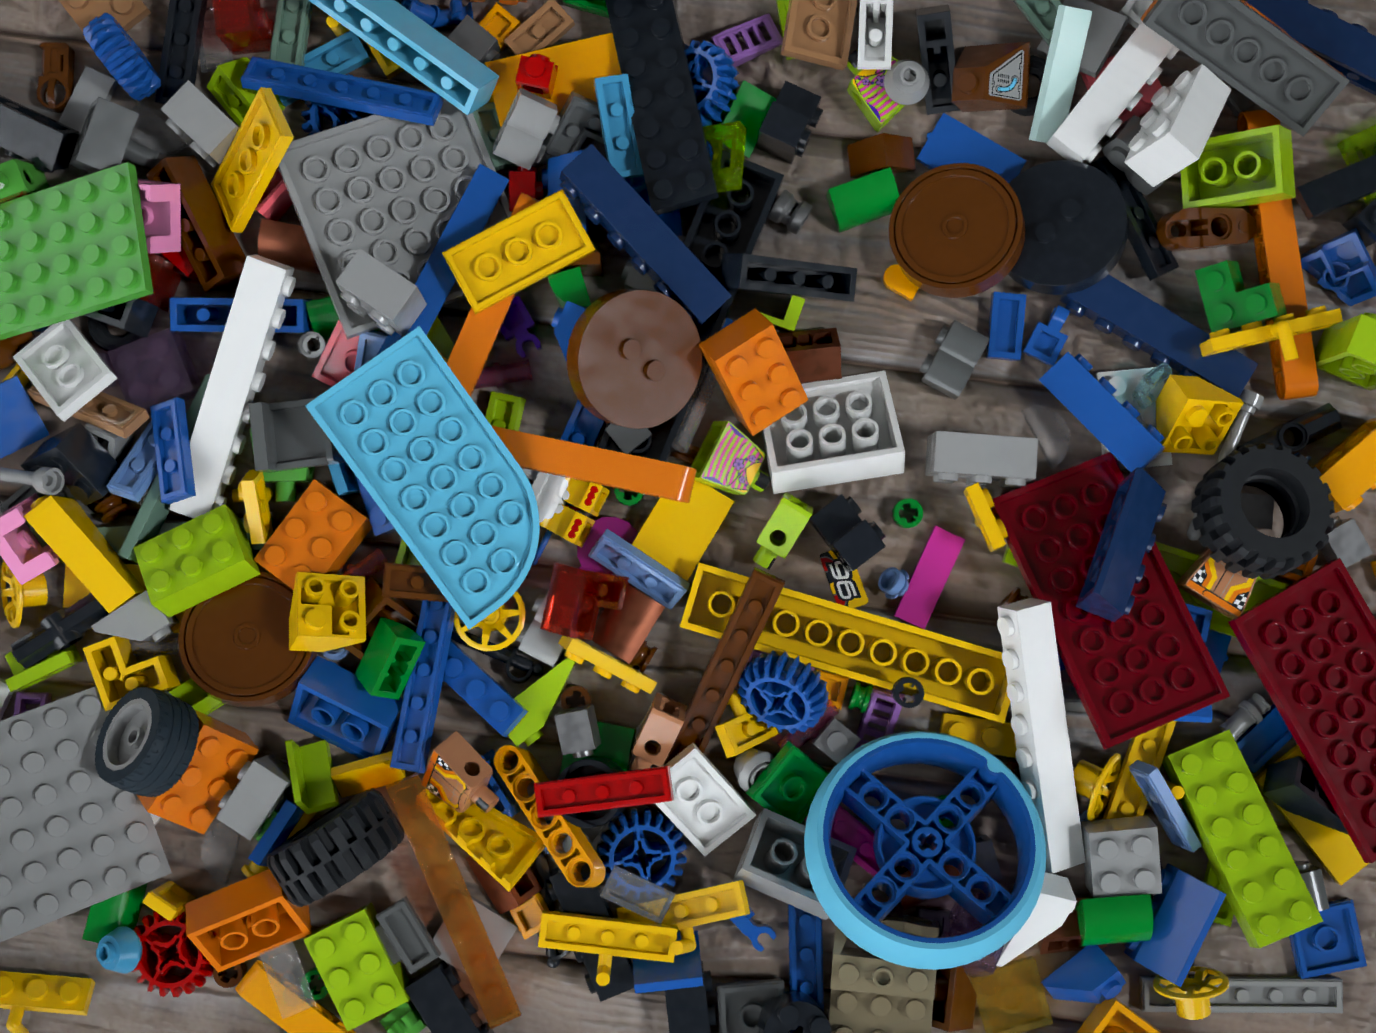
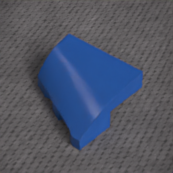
(1343, 267)

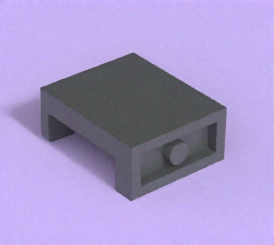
(289, 437)

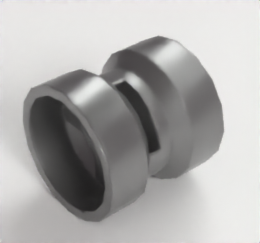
(783, 209)

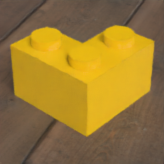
(118, 672)

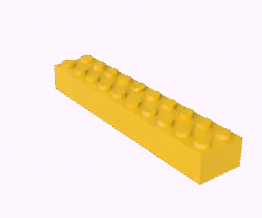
(858, 644)

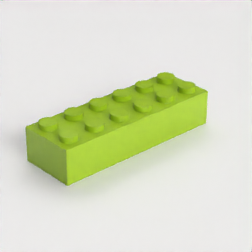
(1241, 840)

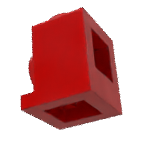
(537, 75)
(524, 182)

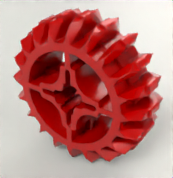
(160, 944)

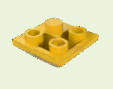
(1194, 415)
(327, 612)

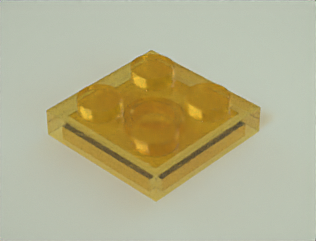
(1012, 998)

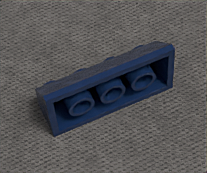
(1123, 546)

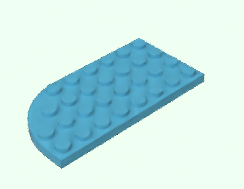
(436, 473)

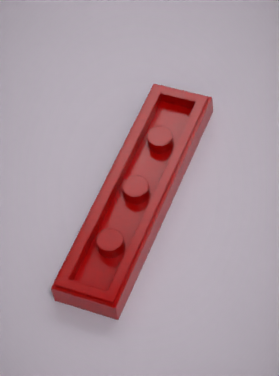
(603, 791)

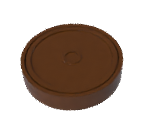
(957, 230)
(634, 358)
(240, 644)

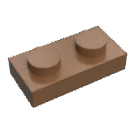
(540, 29)

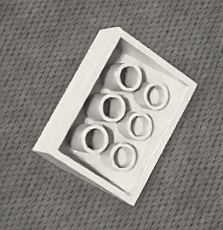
(836, 436)

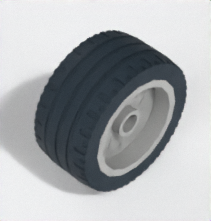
(146, 742)

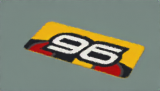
(844, 585)

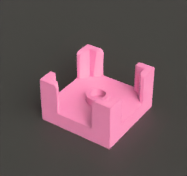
(161, 215)
(19, 545)

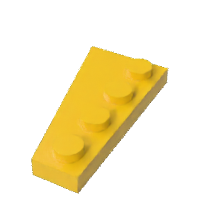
(491, 839)

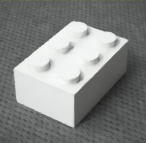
(1177, 125)

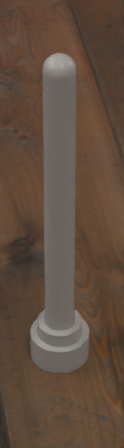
(1252, 403)
(44, 480)

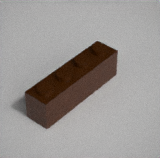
(204, 229)

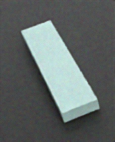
(1060, 71)

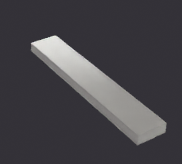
(1259, 995)

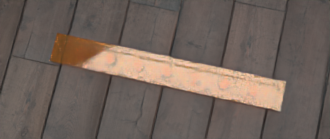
(453, 900)

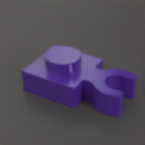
(517, 325)

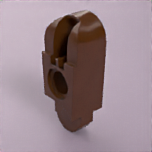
(1229, 228)

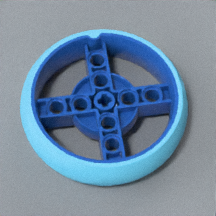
(984, 780)

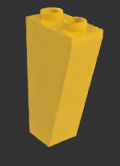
(83, 550)

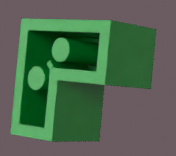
(1229, 303)

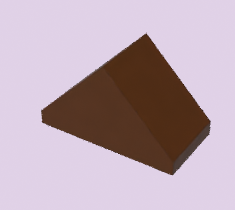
(880, 153)

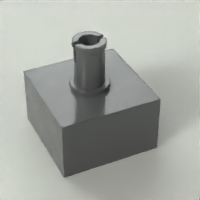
(108, 141)

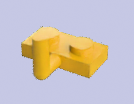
(256, 498)
(980, 504)
(742, 730)

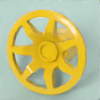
(26, 595)
(493, 622)
(1092, 782)
(1194, 995)

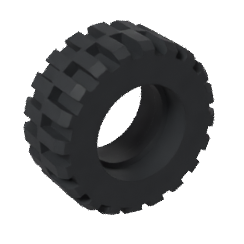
(1294, 488)
(335, 848)

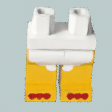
(554, 492)

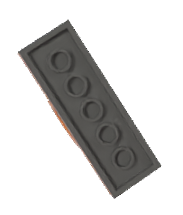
(1250, 56)

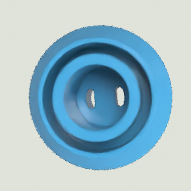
(120, 950)

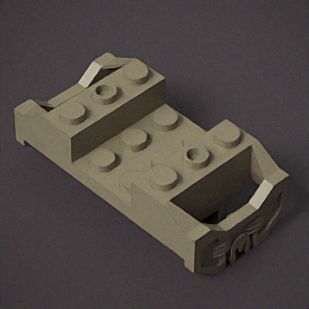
(878, 994)

